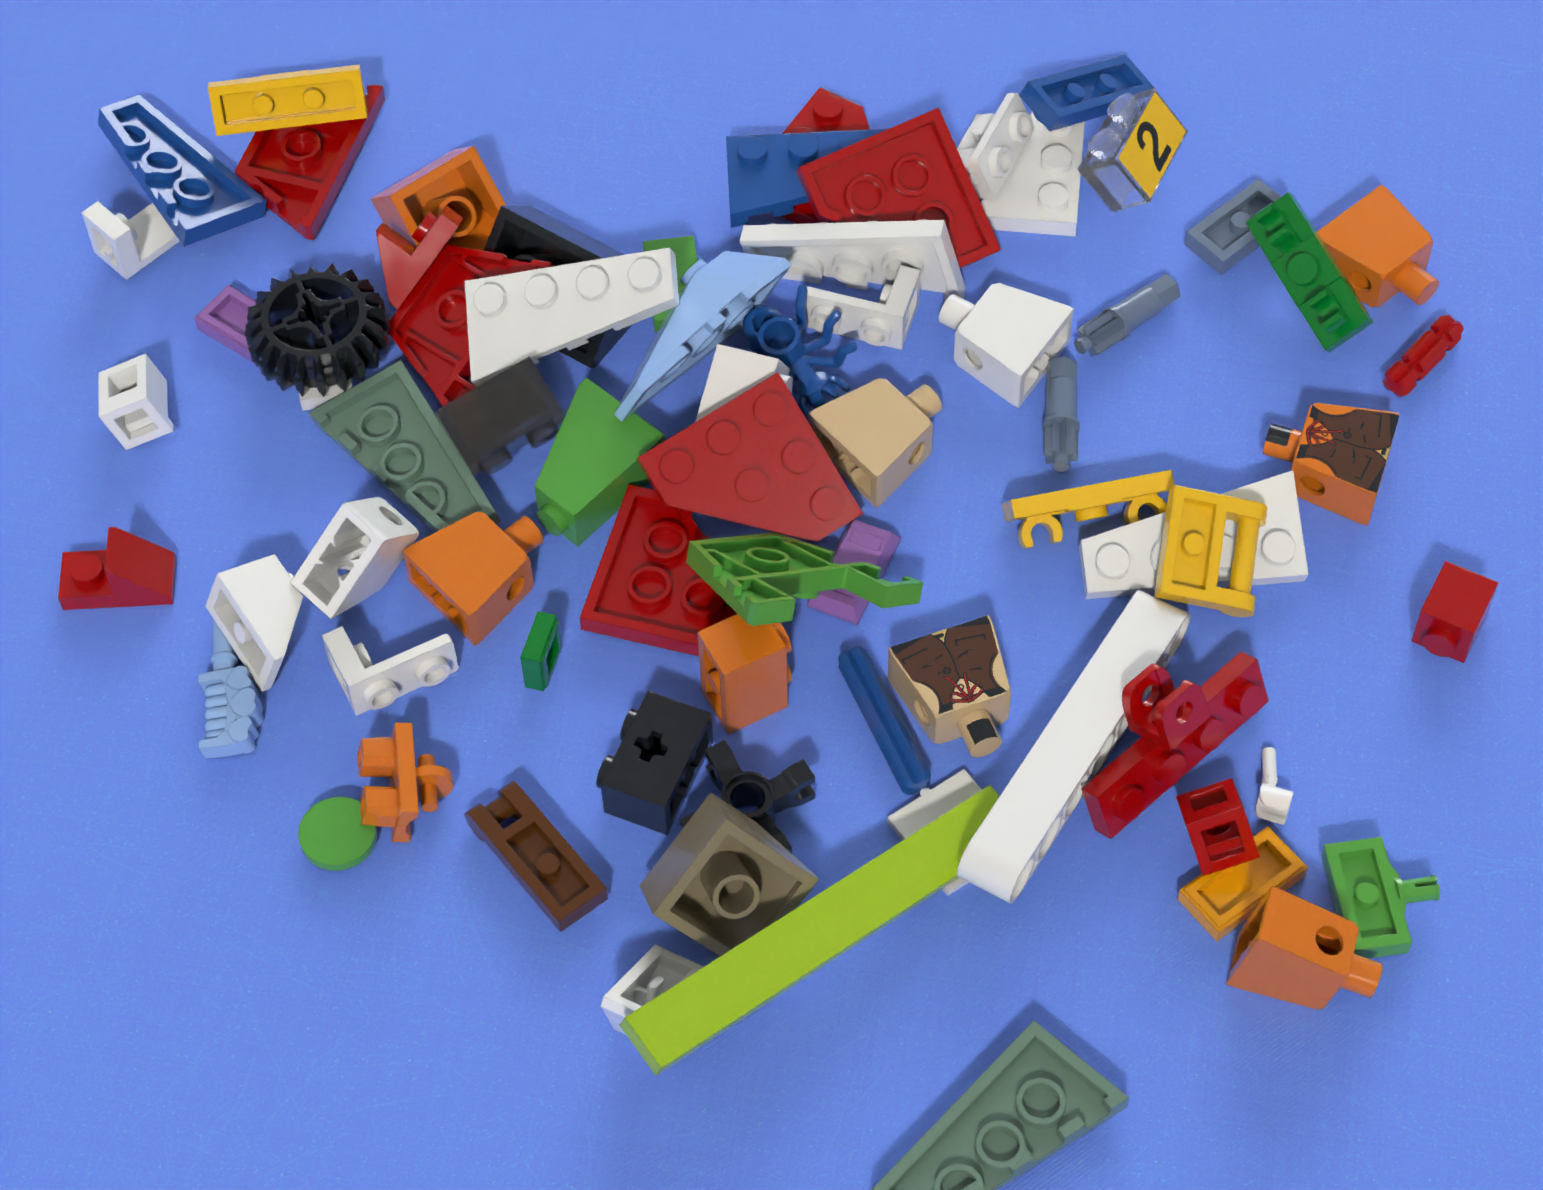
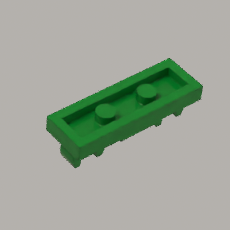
(1309, 272)

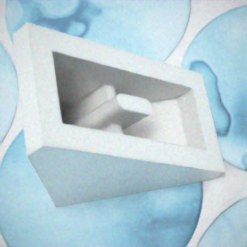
(645, 981)

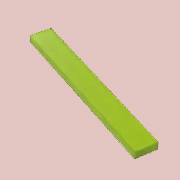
(805, 938)

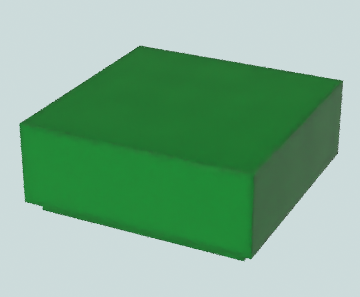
(541, 651)

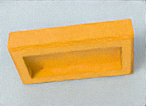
(1231, 895)

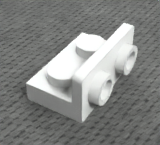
(995, 145)

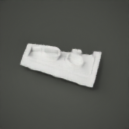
(1042, 186)

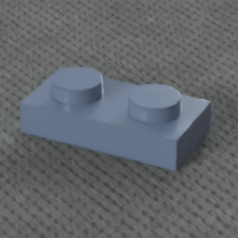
(1223, 235)

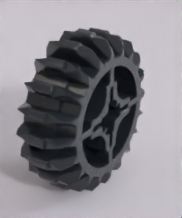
(317, 330)

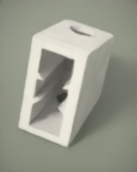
(1007, 338)
(361, 538)

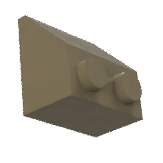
(725, 878)

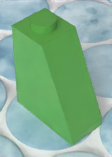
(591, 464)

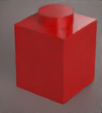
(1454, 612)

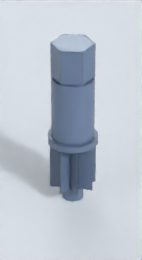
(1119, 320)
(1061, 419)

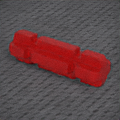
(1423, 355)

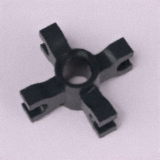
(772, 796)

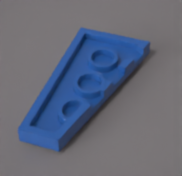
(765, 167)
(178, 175)

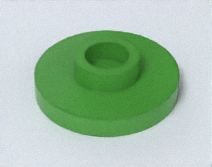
(334, 835)

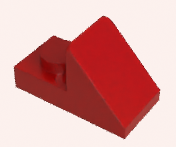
(403, 261)
(123, 575)

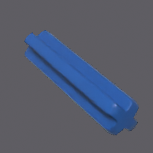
(884, 720)

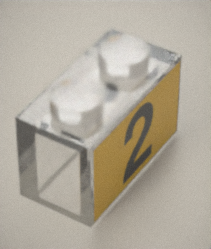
(1132, 150)

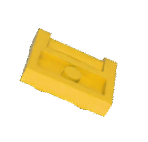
(1194, 547)

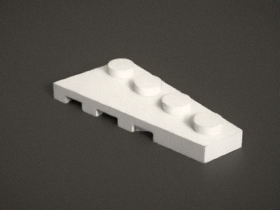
(861, 252)
(562, 307)
(1129, 556)

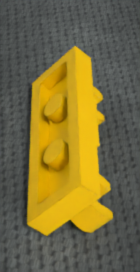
(287, 100)
(1087, 504)

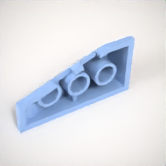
(707, 315)

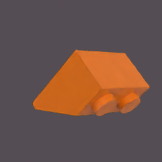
(451, 181)

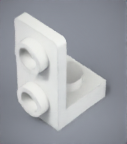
(125, 242)
(869, 321)
(381, 684)

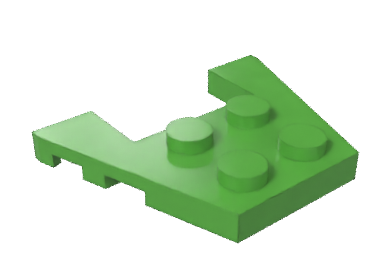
(763, 570)

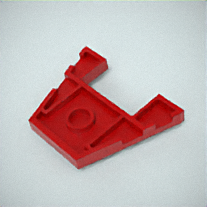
(433, 317)

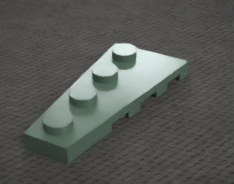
(404, 447)

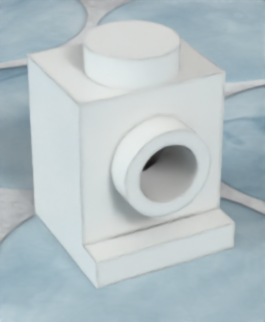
(134, 401)

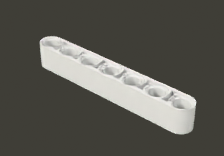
(1069, 750)

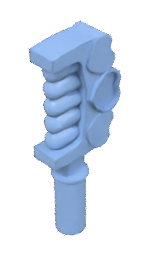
(230, 703)

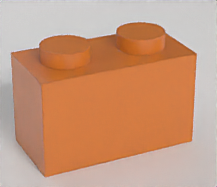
(744, 670)

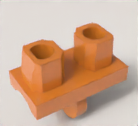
(398, 803)

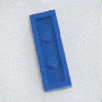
(1082, 91)

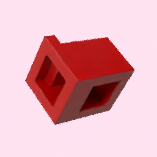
(1217, 827)

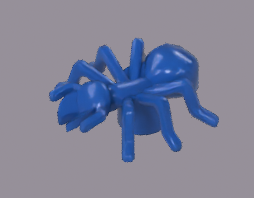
(782, 338)

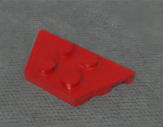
(306, 165)

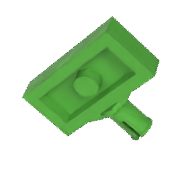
(1373, 895)

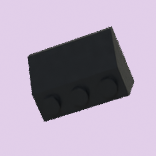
(529, 234)

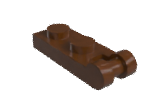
(537, 856)

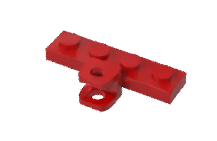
(1176, 735)

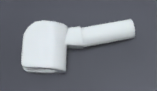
(1272, 801)

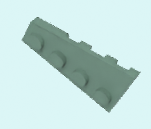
(1009, 1119)

